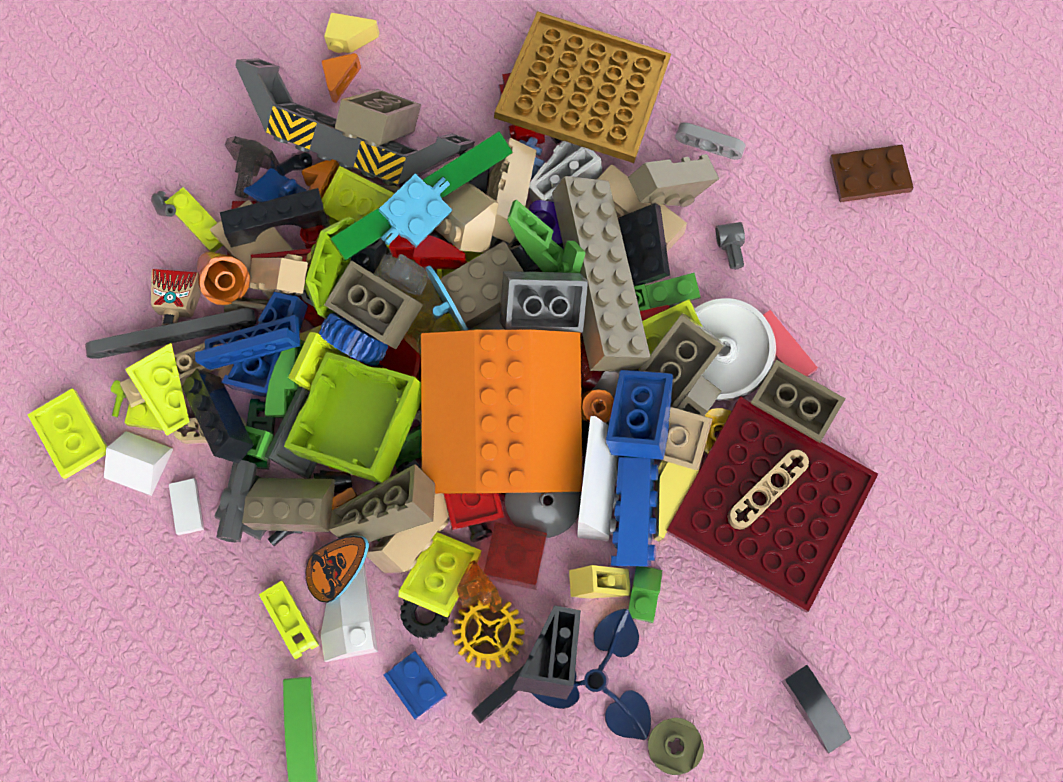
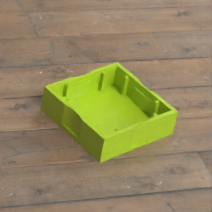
(355, 418)

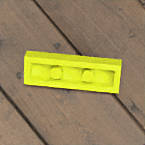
(195, 218)

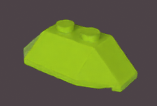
(325, 267)

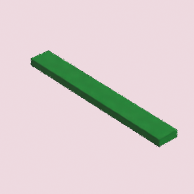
(457, 173)

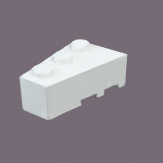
(566, 161)

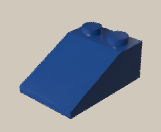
(640, 415)

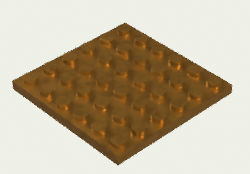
(583, 87)

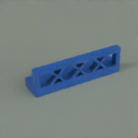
(251, 347)

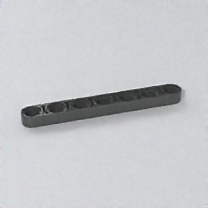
(170, 333)

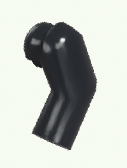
(296, 162)

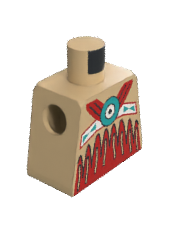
(174, 294)

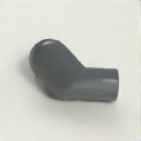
(162, 209)

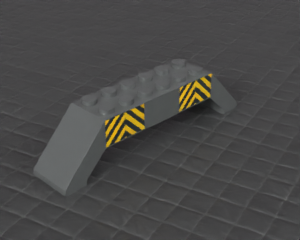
(317, 131)

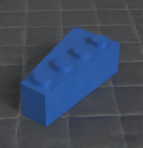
(254, 374)

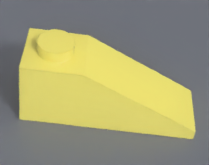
(671, 490)

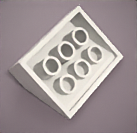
(598, 486)

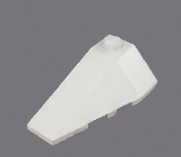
(349, 622)

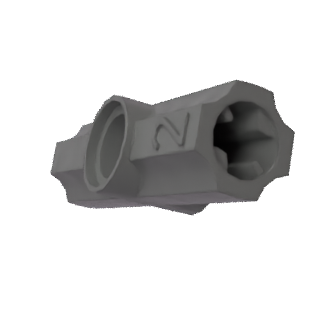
(233, 501)

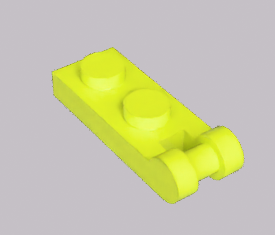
(288, 618)

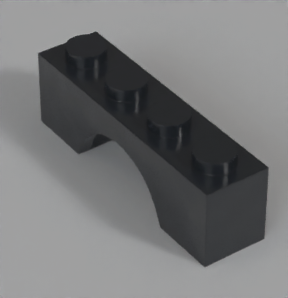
(248, 222)

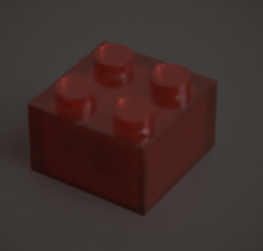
(515, 555)

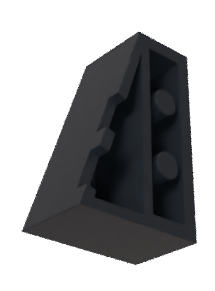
(553, 657)

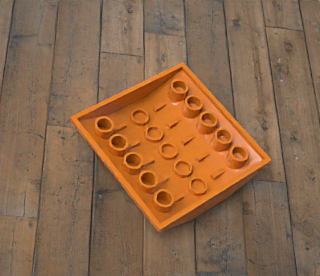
(501, 411)

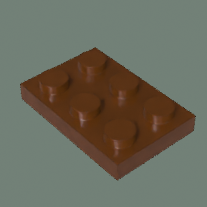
(871, 173)

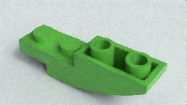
(667, 292)

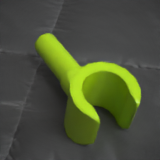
(116, 389)

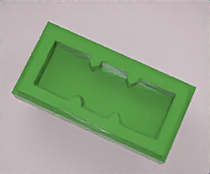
(572, 258)

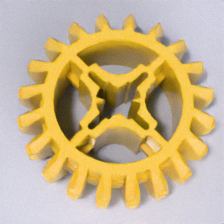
(479, 640)

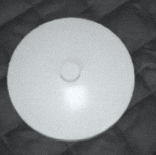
(747, 349)

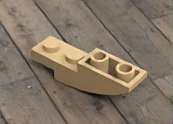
(185, 364)

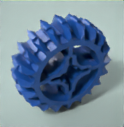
(352, 340)

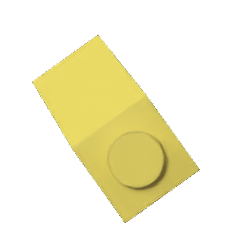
(349, 32)
(599, 582)

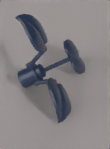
(629, 714)

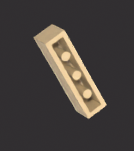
(627, 202)

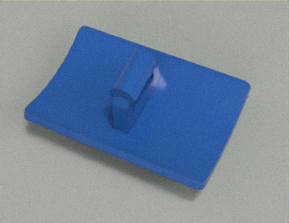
(273, 186)

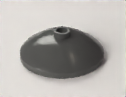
(530, 512)

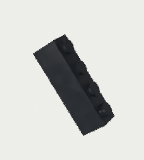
(217, 416)

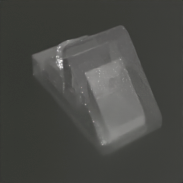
(402, 273)

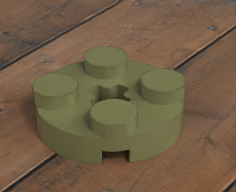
(689, 738)

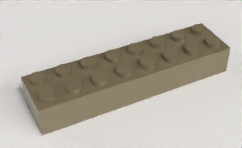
(612, 317)

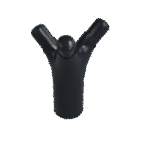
(276, 537)

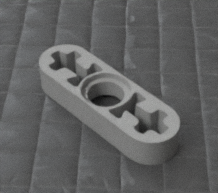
(710, 141)

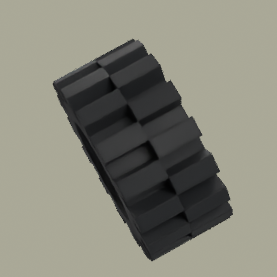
(418, 629)

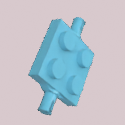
(415, 210)

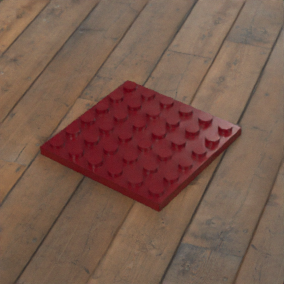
(800, 532)

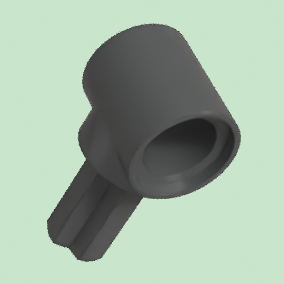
(731, 238)

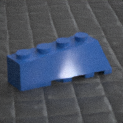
(635, 512)

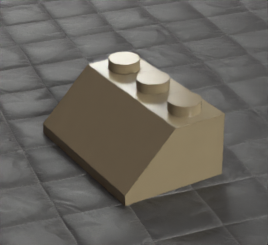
(798, 401)
(289, 504)

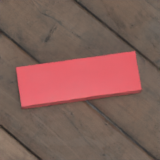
(787, 348)

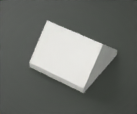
(136, 462)

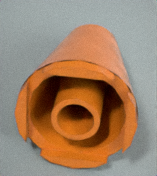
(222, 277)

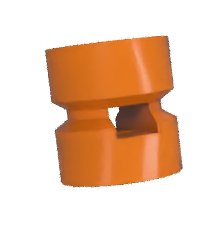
(597, 404)

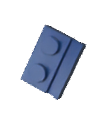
(415, 685)

